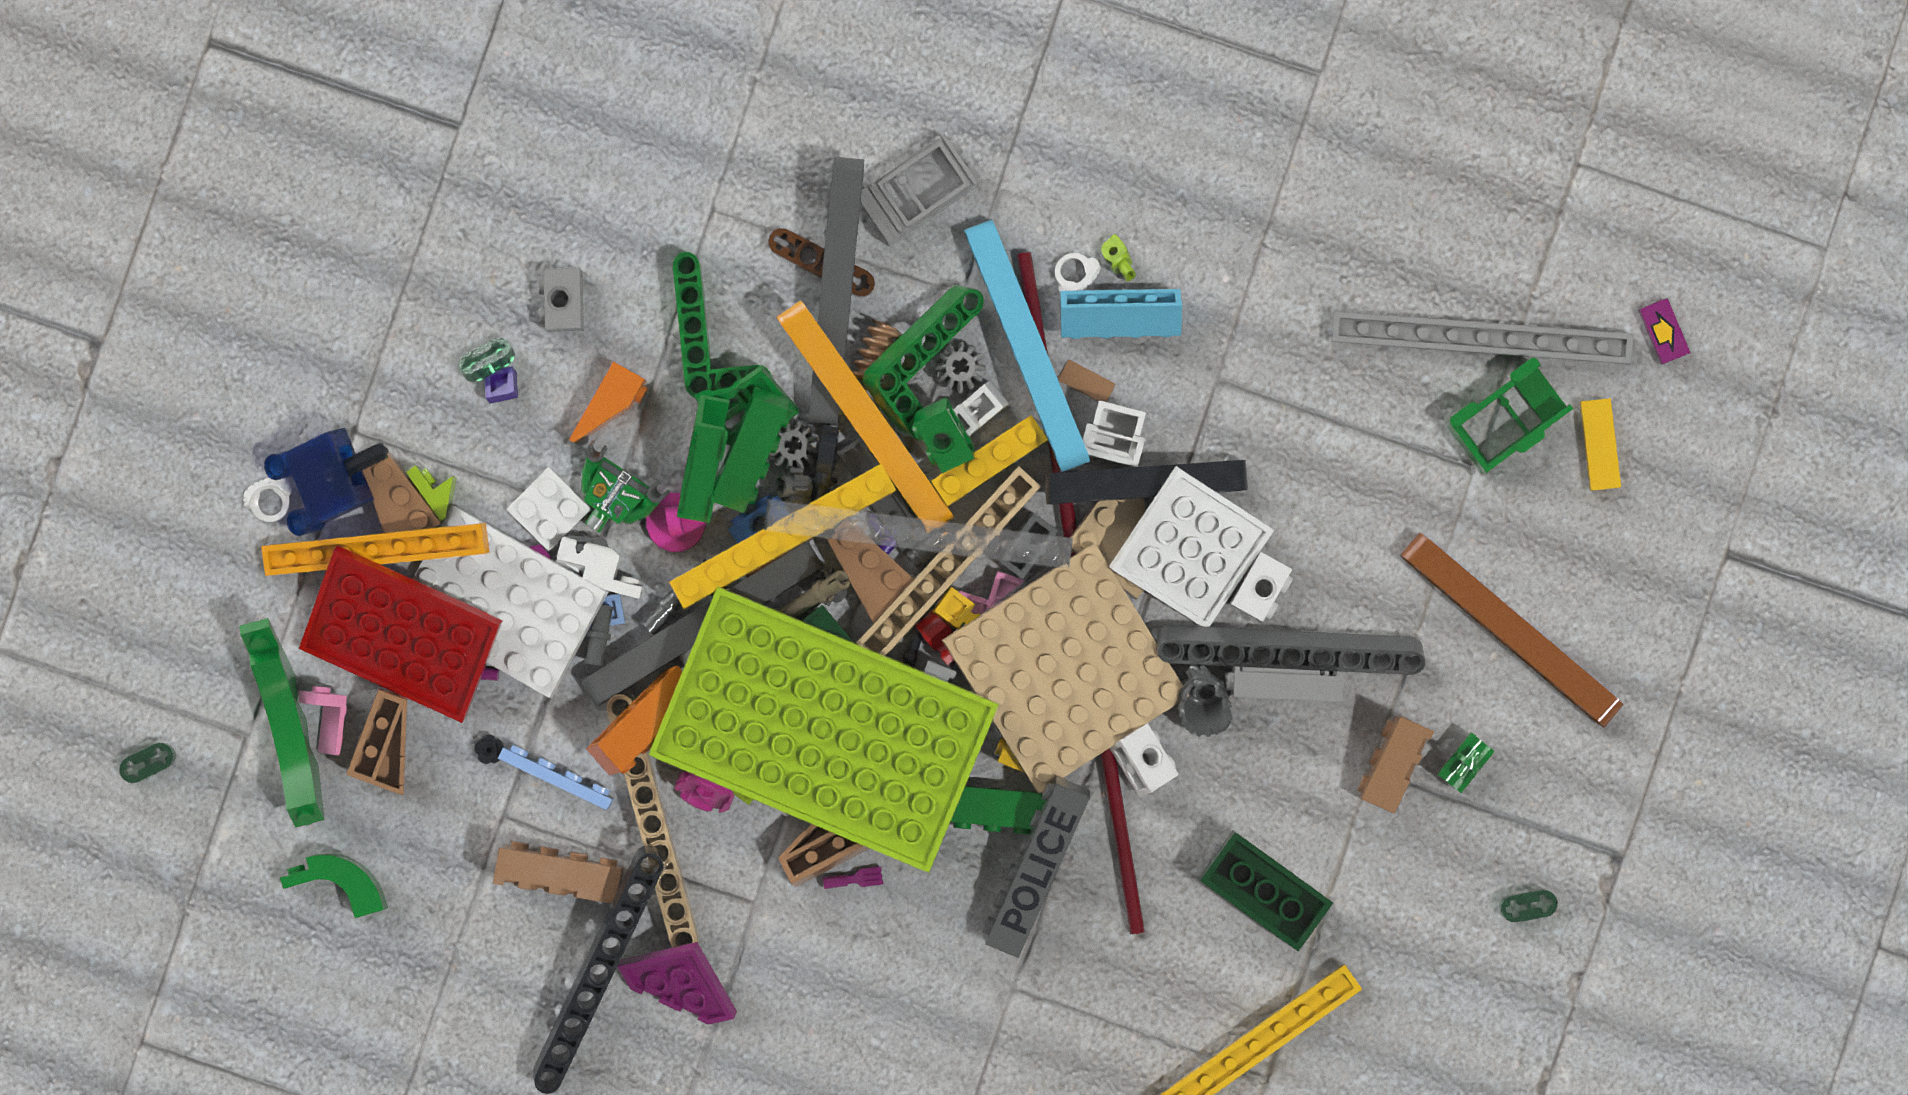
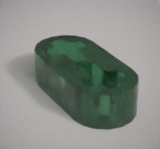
(486, 359)
(144, 756)
(1528, 898)

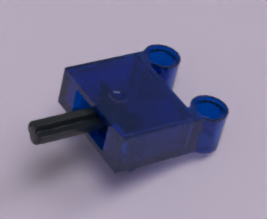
(326, 477)

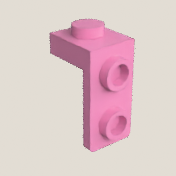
(332, 717)

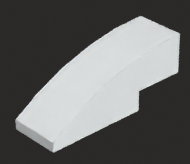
(976, 410)

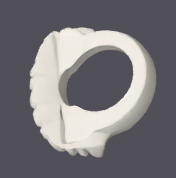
(1091, 268)
(252, 497)

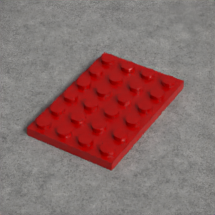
(400, 634)

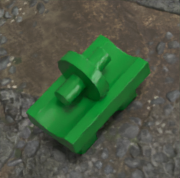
(1465, 762)

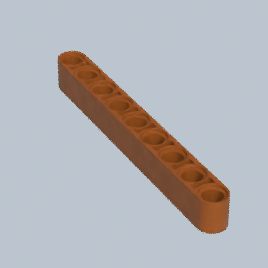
(1511, 630)

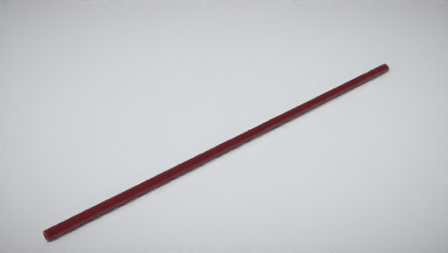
(1108, 760)

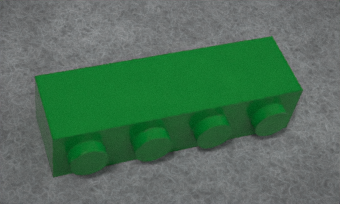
(750, 449)
(996, 809)

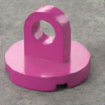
(670, 531)
(703, 793)

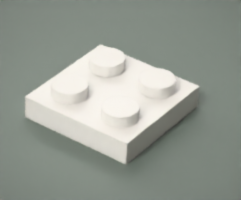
(549, 509)

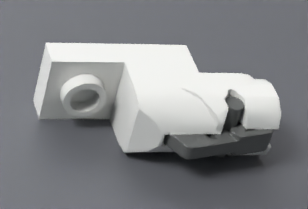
(598, 564)

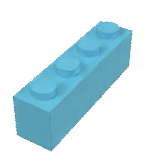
(1121, 313)

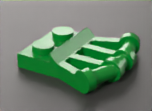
(742, 391)

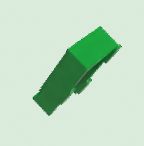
(1539, 396)
(704, 454)

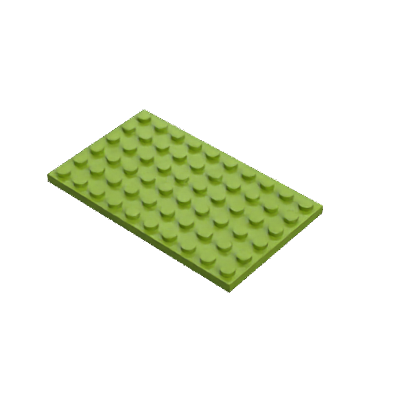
(823, 729)

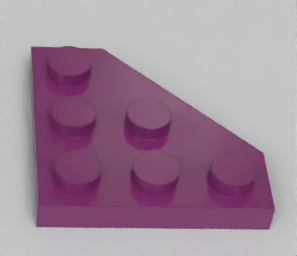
(681, 980)

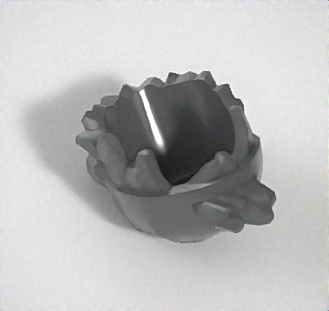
(1208, 703)

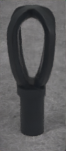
(912, 650)

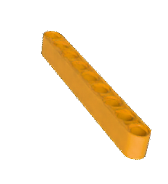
(863, 413)

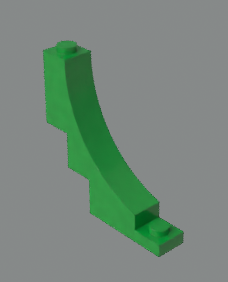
(287, 722)

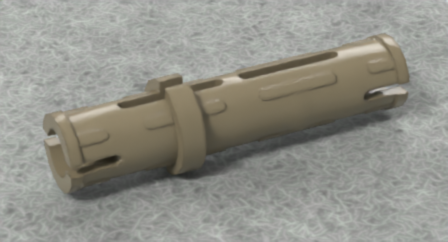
(821, 592)

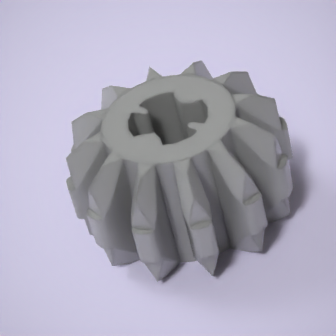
(958, 357)
(799, 454)

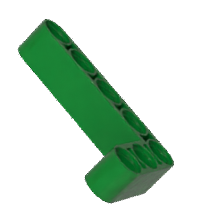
(701, 338)
(918, 355)

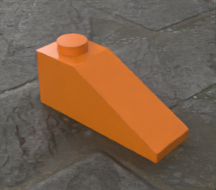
(613, 397)

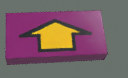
(1664, 331)

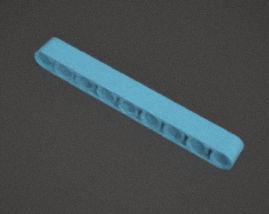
(1027, 345)

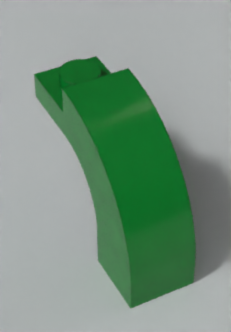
(354, 878)

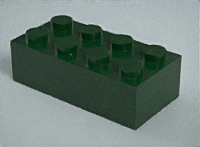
(1265, 890)

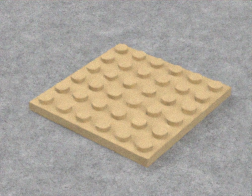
(1065, 667)

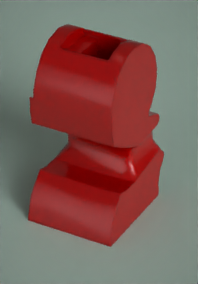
(934, 631)

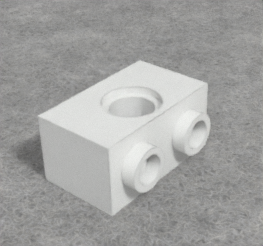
(1262, 569)
(1130, 757)

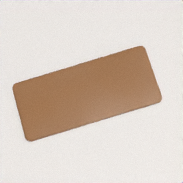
(1086, 381)

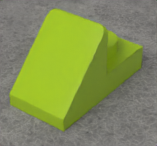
(438, 498)

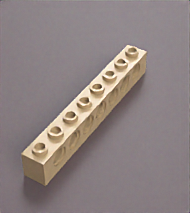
(946, 567)

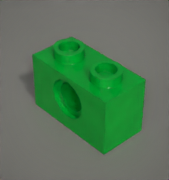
(942, 419)

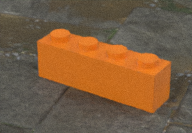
(636, 726)

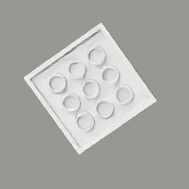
(1191, 548)

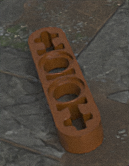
(817, 267)

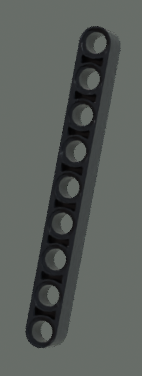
(593, 983)

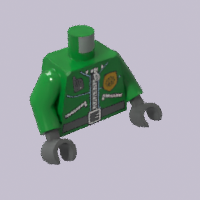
(615, 492)

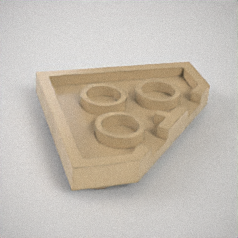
(1109, 526)

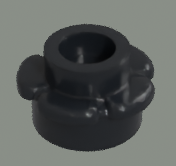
(481, 746)

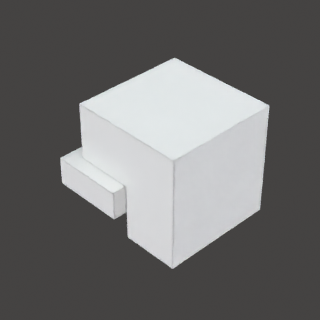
(1115, 434)

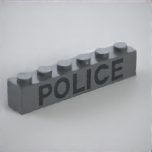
(1037, 866)

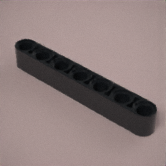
(1139, 481)

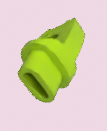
(1121, 261)

